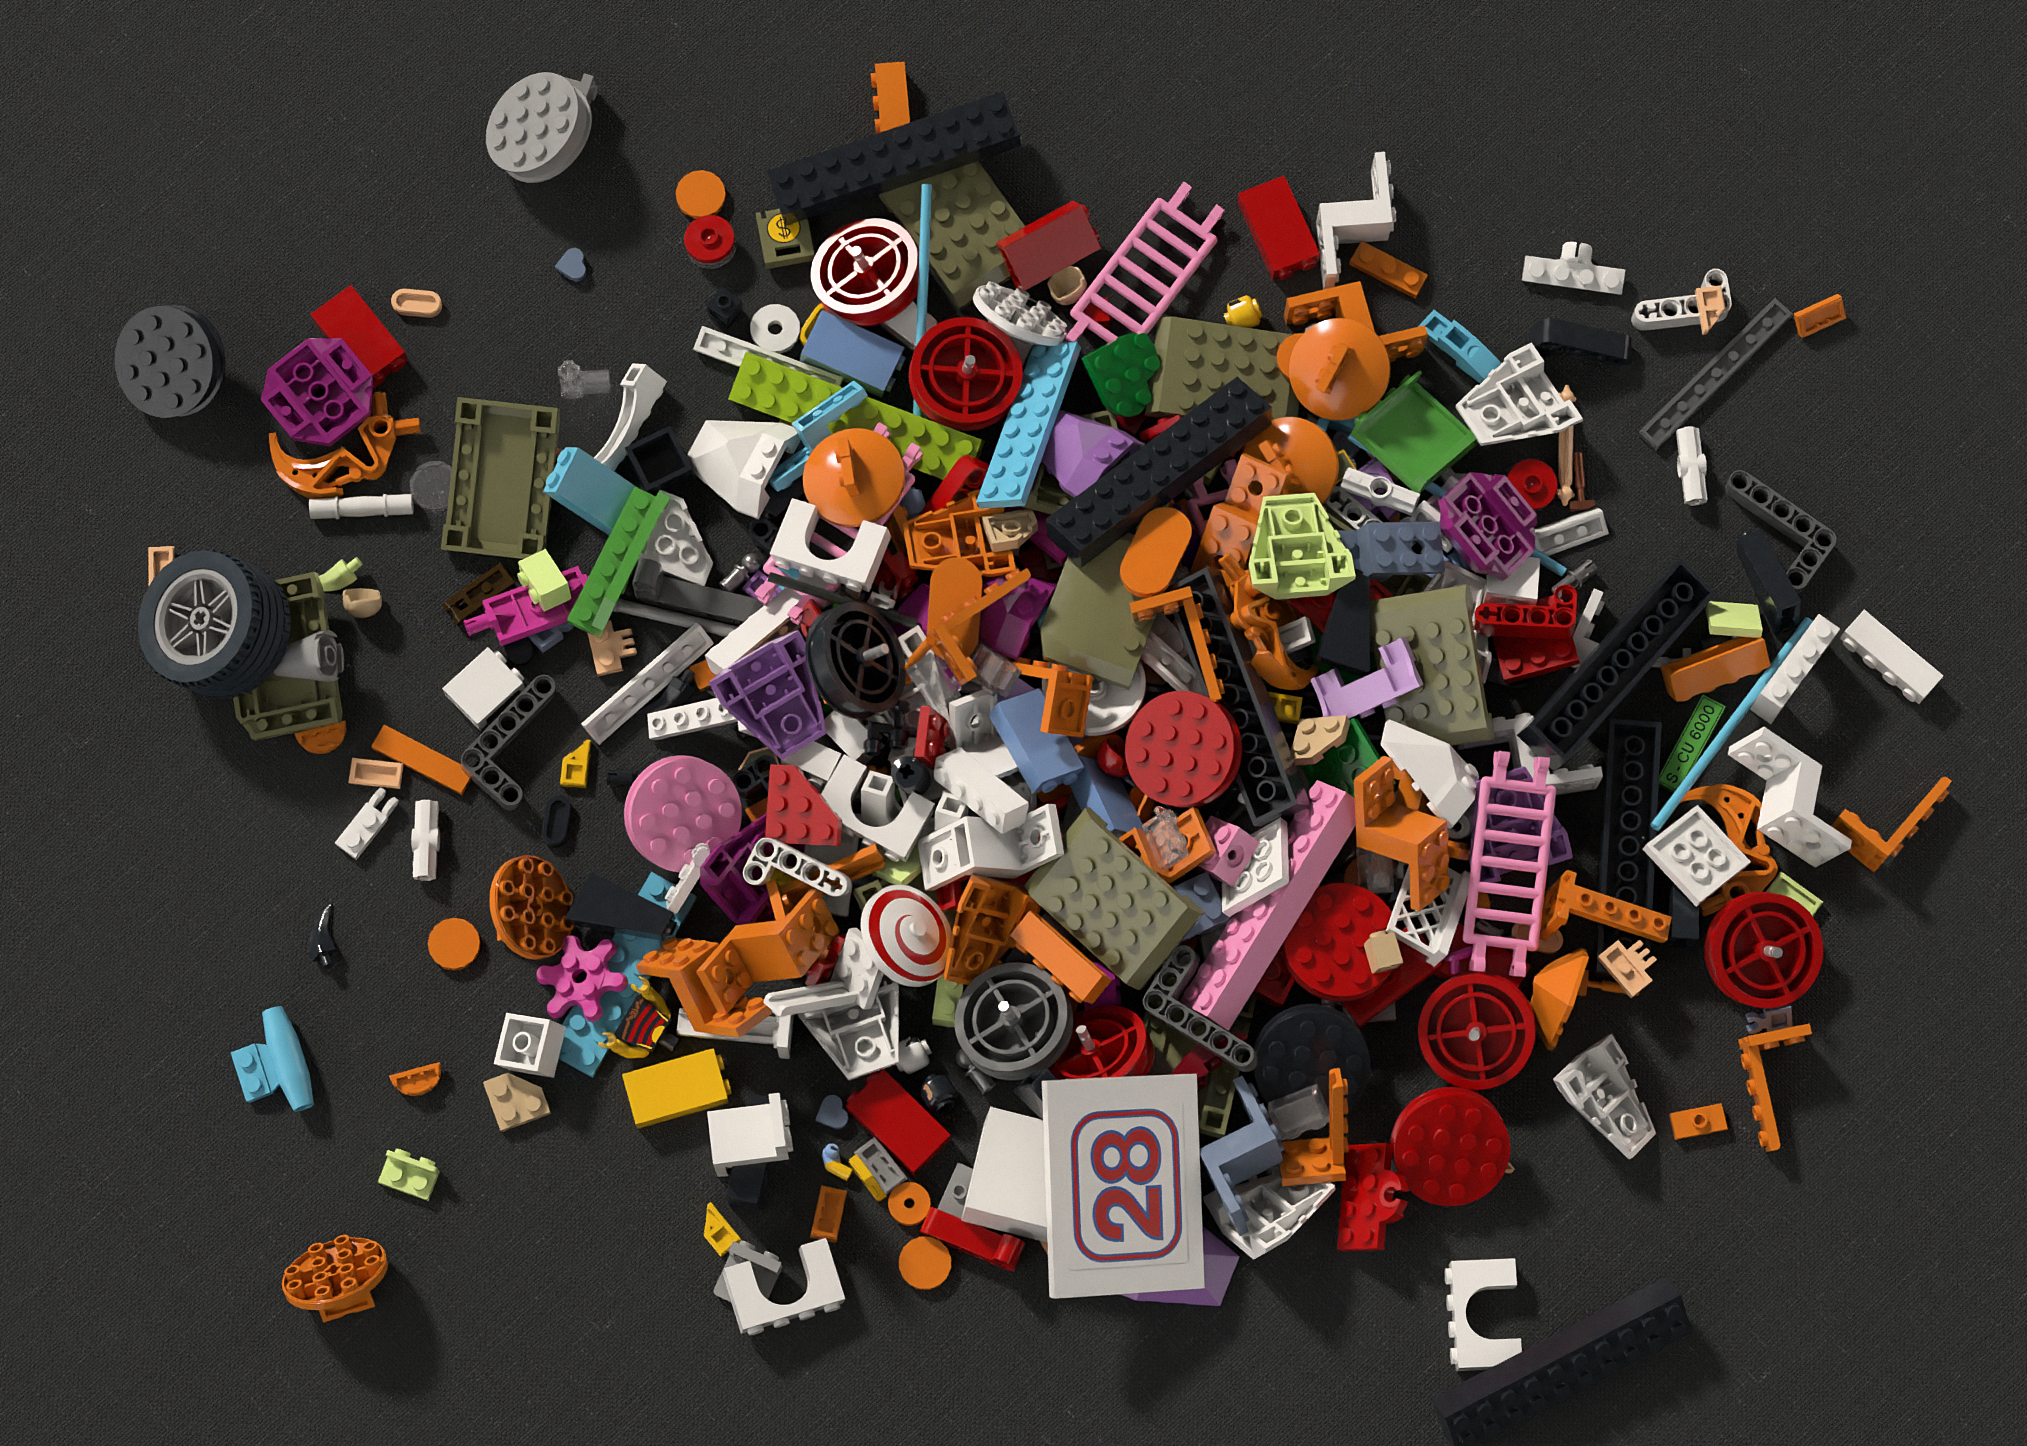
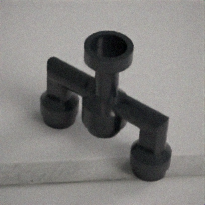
(897, 734)

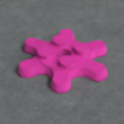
(589, 992)

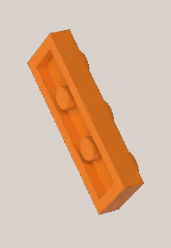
(1388, 269)

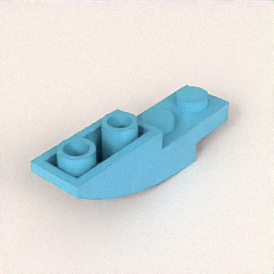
(1461, 345)

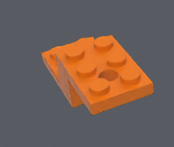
(1235, 520)
(1199, 845)

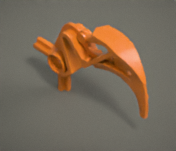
(378, 445)
(1271, 658)
(1750, 807)

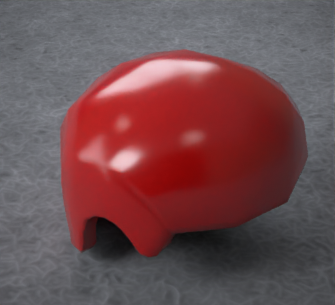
(1111, 760)

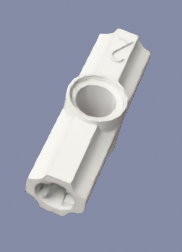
(1691, 465)
(1395, 497)
(425, 840)

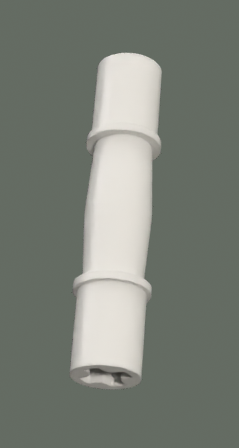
(361, 506)

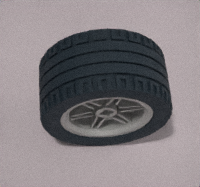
(214, 624)

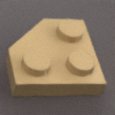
(1009, 529)
(1317, 736)
(515, 1101)

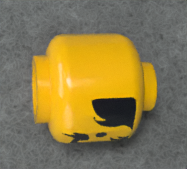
(1243, 312)

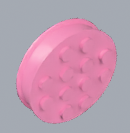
(680, 806)

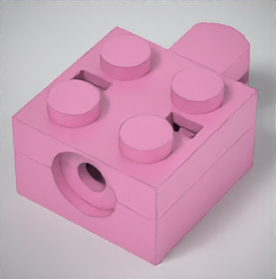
(1233, 851)

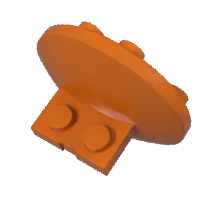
(1339, 369)
(1300, 450)
(854, 477)
(530, 907)
(336, 1278)

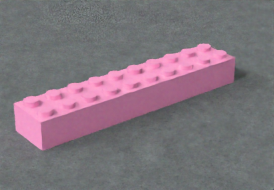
(1260, 929)

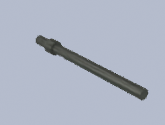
(891, 615)

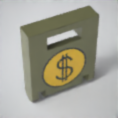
(777, 236)

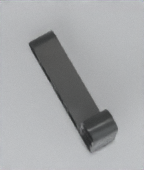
(1785, 525)
(689, 598)
(503, 738)
(1192, 1019)

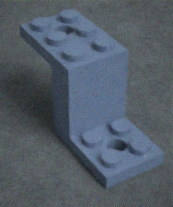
(1242, 1154)

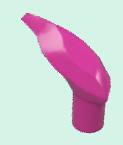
(1455, 957)

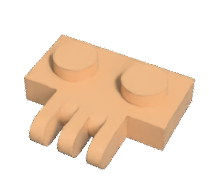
(611, 649)
(1628, 966)

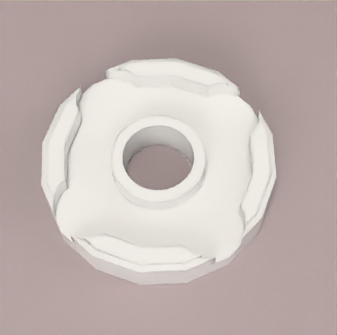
(772, 315)

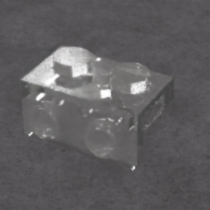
(1165, 838)

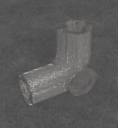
(578, 382)

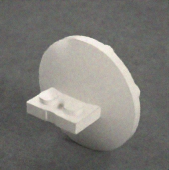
(1020, 323)

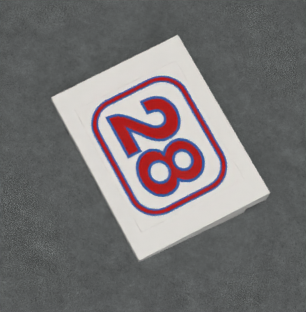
(1122, 1185)

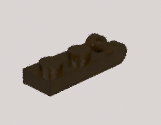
(486, 586)

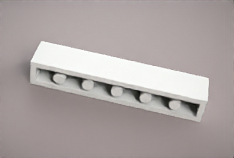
(760, 628)

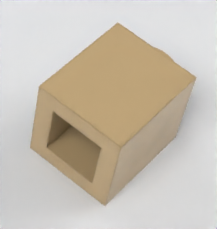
(1382, 952)

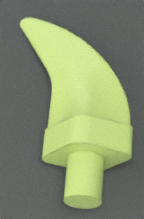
(340, 575)

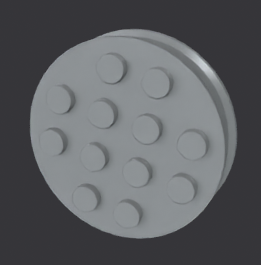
(538, 127)

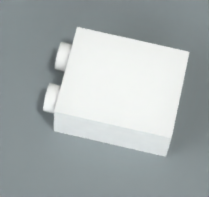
(1009, 1176)

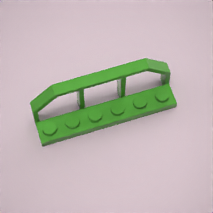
(617, 561)

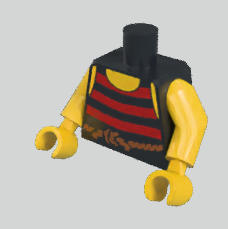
(643, 1026)

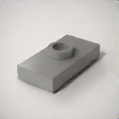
(881, 1165)
(956, 1191)

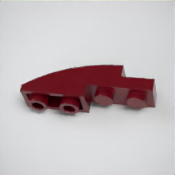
(1200, 1060)

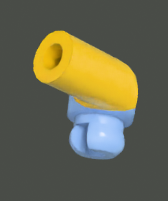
(833, 1164)

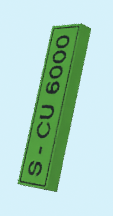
(1690, 743)

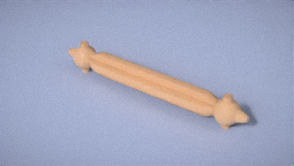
(1565, 463)

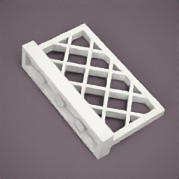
(1446, 919)

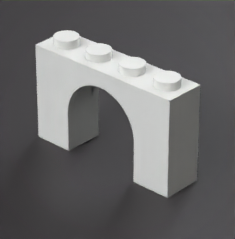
(854, 569)
(1794, 668)
(881, 807)
(896, 837)
(1465, 1280)
(755, 1311)

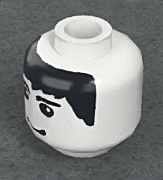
(913, 1054)

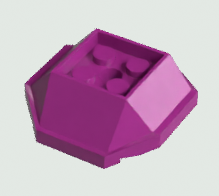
(315, 367)
(1488, 524)

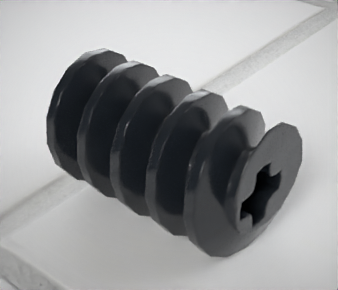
(911, 775)

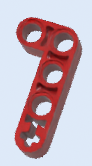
(962, 479)
(1526, 614)
(972, 1239)

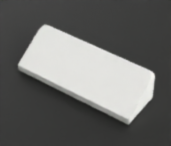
(1571, 531)

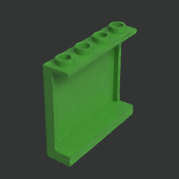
(1413, 434)

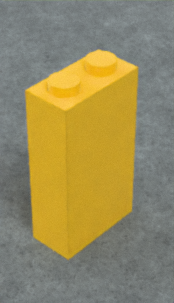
(676, 1088)

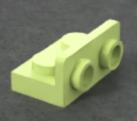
(408, 1174)

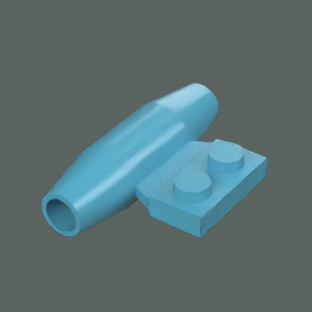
(277, 1064)

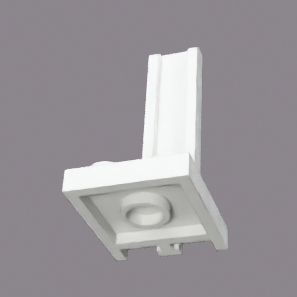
(690, 719)
(852, 981)
(771, 1030)

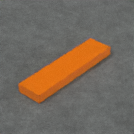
(421, 759)

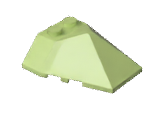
(1297, 549)

